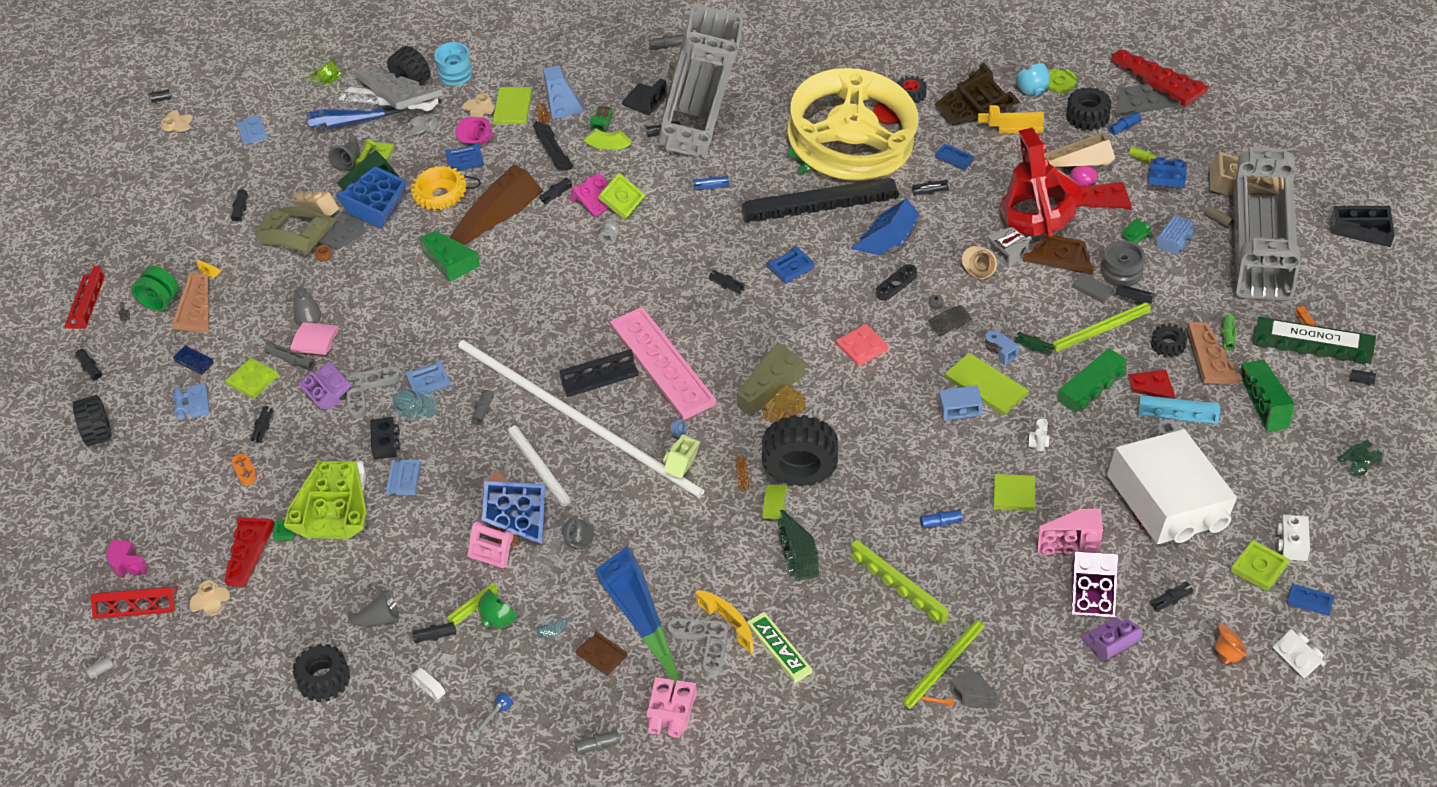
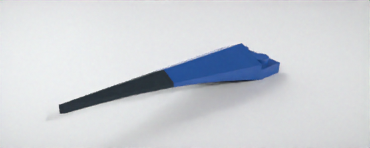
(337, 118)

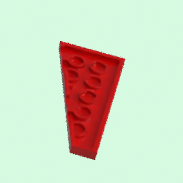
(1161, 78)

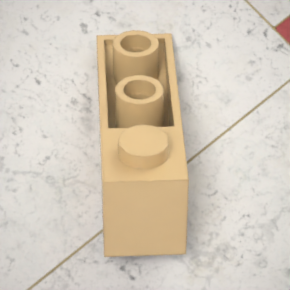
(315, 201)

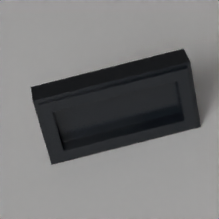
(1135, 293)

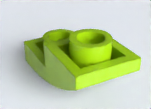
(774, 501)

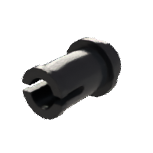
(160, 95)
(1363, 377)

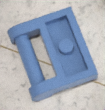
(428, 378)

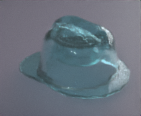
(414, 404)

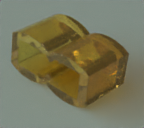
(784, 404)

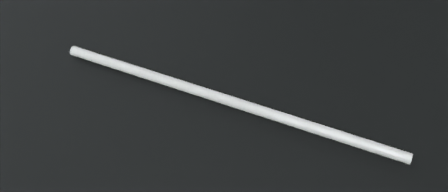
(579, 417)

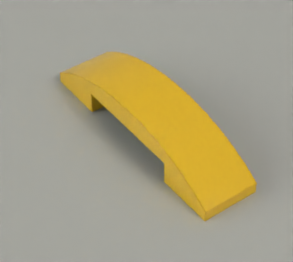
(712, 603)

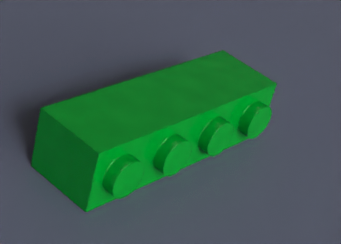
(1092, 380)

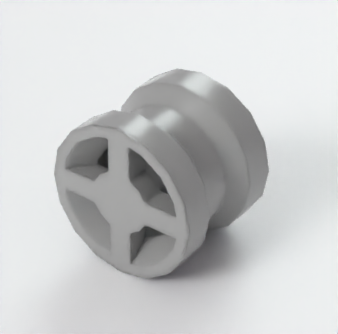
(609, 233)

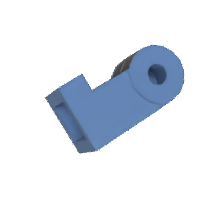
(1002, 346)

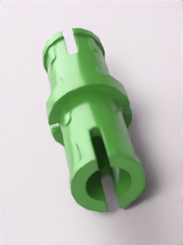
(1229, 332)

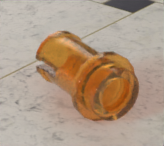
(543, 115)

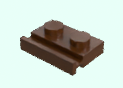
(601, 653)

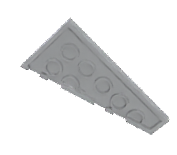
(396, 91)

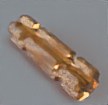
(742, 473)

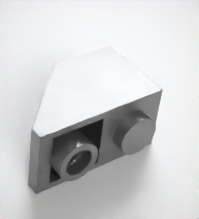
(973, 690)

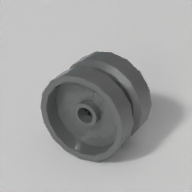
(1123, 263)

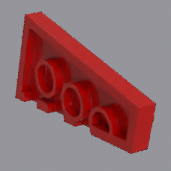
(1104, 195)
(247, 547)

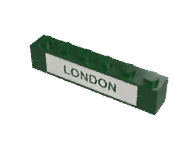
(1314, 340)

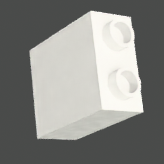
(1171, 487)

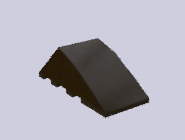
(974, 97)

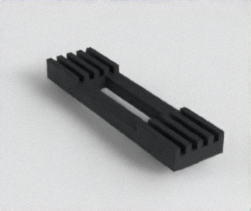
(547, 135)

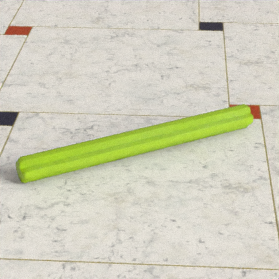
(1101, 327)
(943, 664)

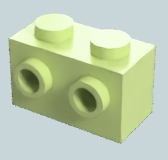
(681, 456)

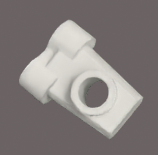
(1039, 438)

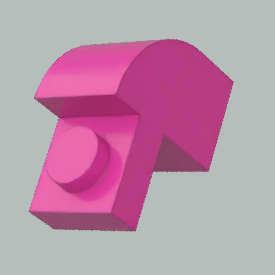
(123, 559)

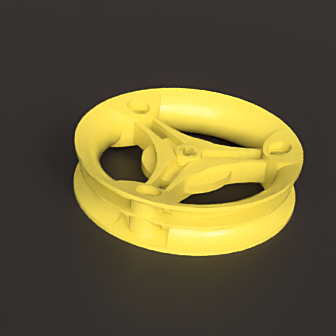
(852, 124)

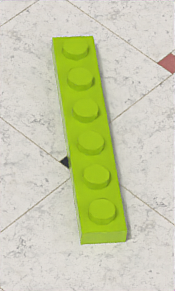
(903, 586)

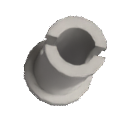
(99, 668)

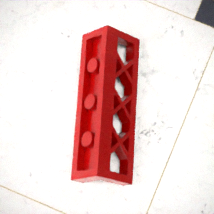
(88, 300)
(136, 594)

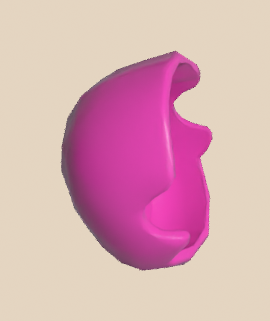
(1084, 175)

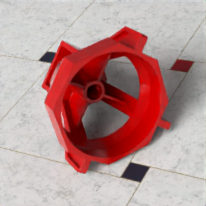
(1039, 180)

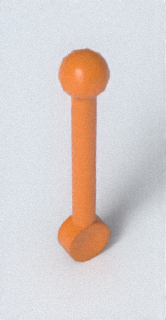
(949, 702)

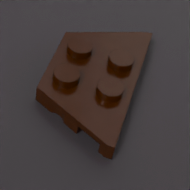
(1061, 253)

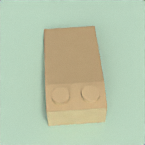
(1089, 151)
(1223, 173)

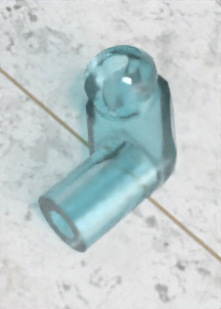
(550, 630)

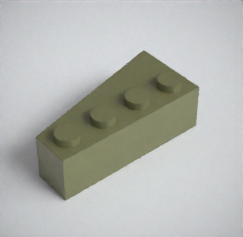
(774, 372)

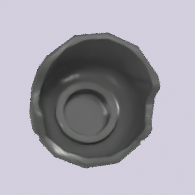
(578, 527)

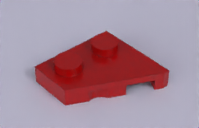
(1152, 383)

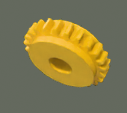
(435, 179)

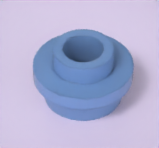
(678, 428)

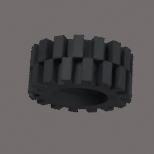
(1165, 347)

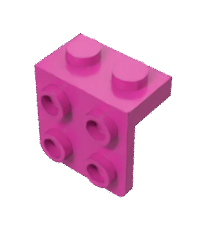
(589, 192)

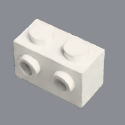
(1294, 537)

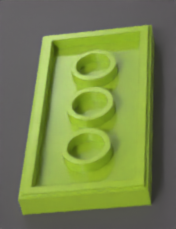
(994, 387)

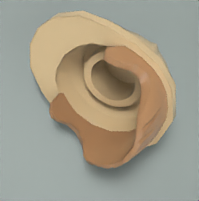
(979, 262)

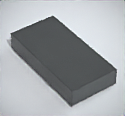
(1093, 288)

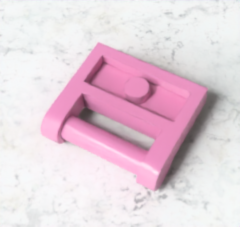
(489, 551)

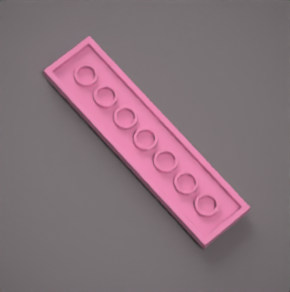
(663, 363)

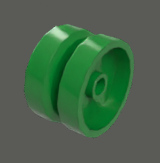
(155, 288)

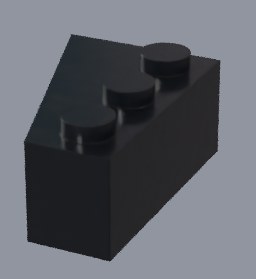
(1364, 223)

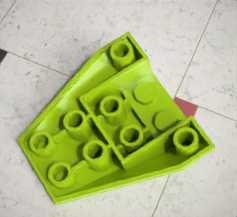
(329, 502)

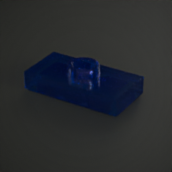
(193, 360)

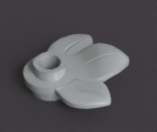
(421, 123)

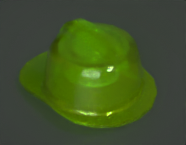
(328, 73)

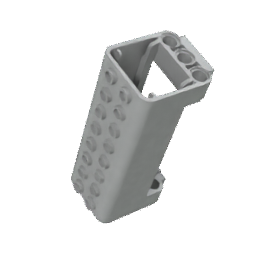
(700, 77)
(1265, 228)

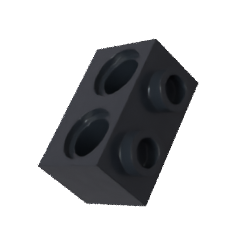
(383, 438)

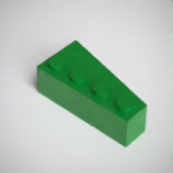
(1267, 395)

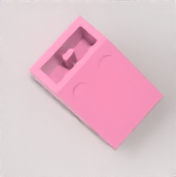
(1072, 533)

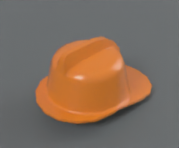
(1229, 645)

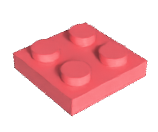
(862, 345)

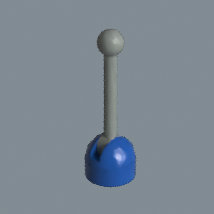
(501, 703)

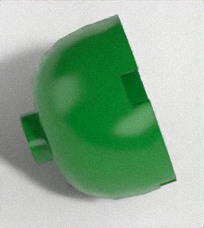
(495, 611)

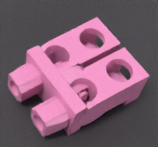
(670, 706)

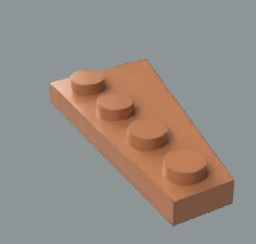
(194, 305)
(1210, 356)

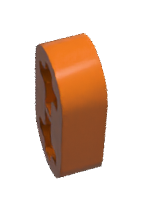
(248, 467)

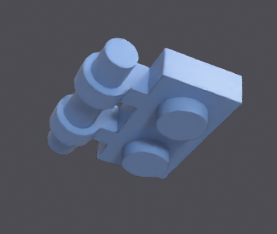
(197, 398)

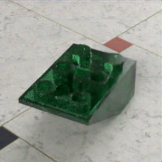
(798, 548)

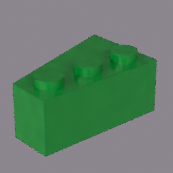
(449, 255)

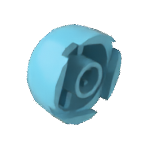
(1034, 80)

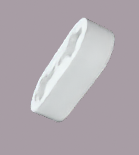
(428, 684)

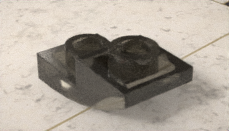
(949, 319)

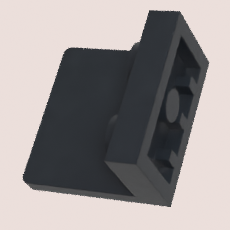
(646, 98)

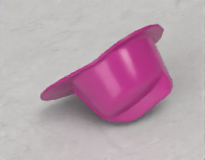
(474, 130)

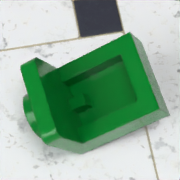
(1136, 231)

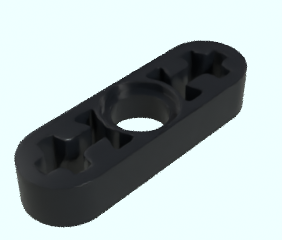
(897, 276)

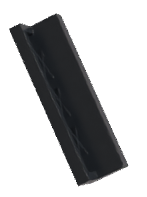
(598, 376)

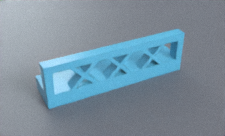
(1179, 409)

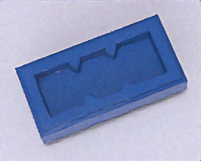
(954, 156)
(1310, 599)

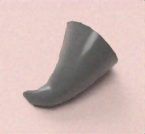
(347, 151)
(305, 307)
(378, 612)

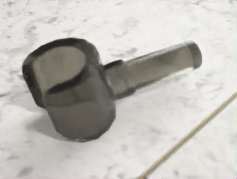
(124, 314)

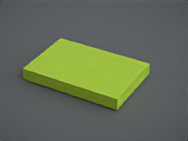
(512, 105)

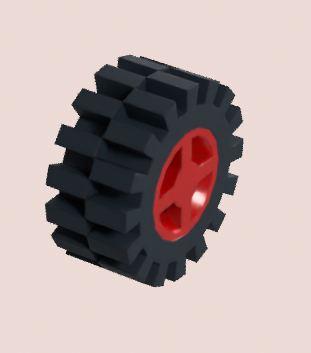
(914, 87)

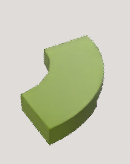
(604, 140)

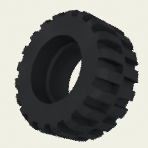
(800, 450)

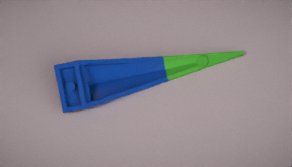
(628, 588)

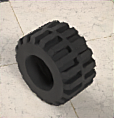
(409, 64)
(1088, 108)
(92, 420)
(325, 685)

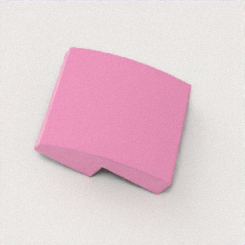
(314, 338)

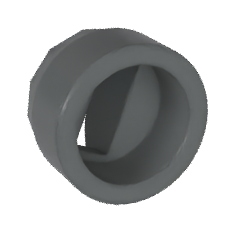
(933, 305)

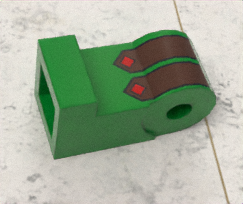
(602, 117)

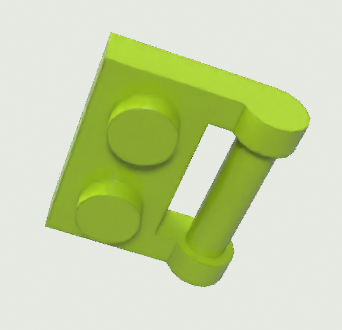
(384, 149)

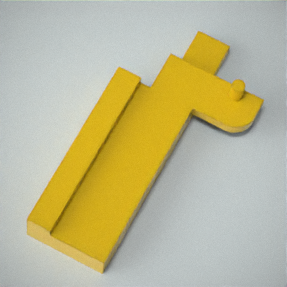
(1012, 121)

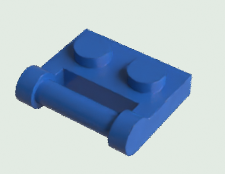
(465, 157)
(790, 265)

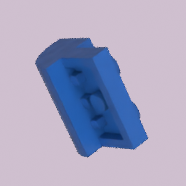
(1168, 172)

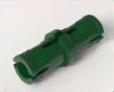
(1034, 343)

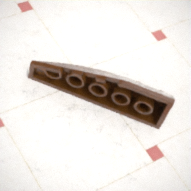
(501, 200)

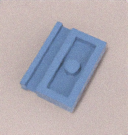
(251, 130)
(403, 477)

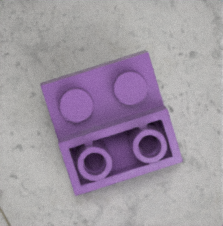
(325, 386)
(1112, 637)

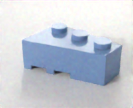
(560, 94)

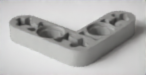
(363, 383)
(712, 640)

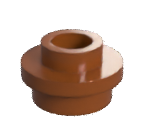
(323, 253)

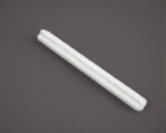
(539, 466)

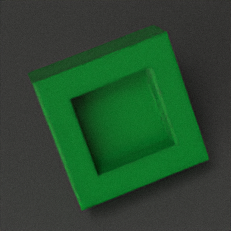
(281, 533)

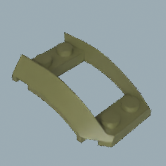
(269, 230)

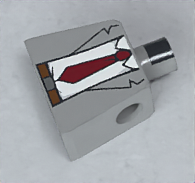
(1008, 245)

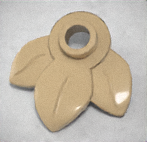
(479, 106)
(176, 122)
(210, 600)

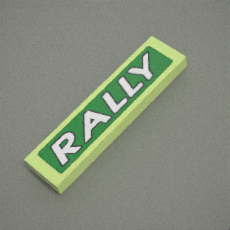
(779, 647)

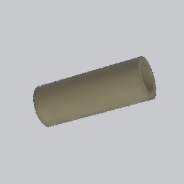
(1219, 216)

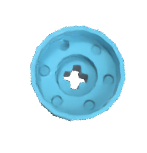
(453, 63)

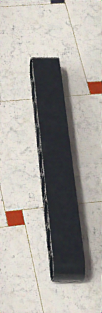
(819, 199)

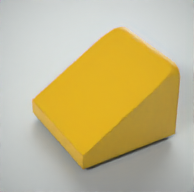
(205, 268)

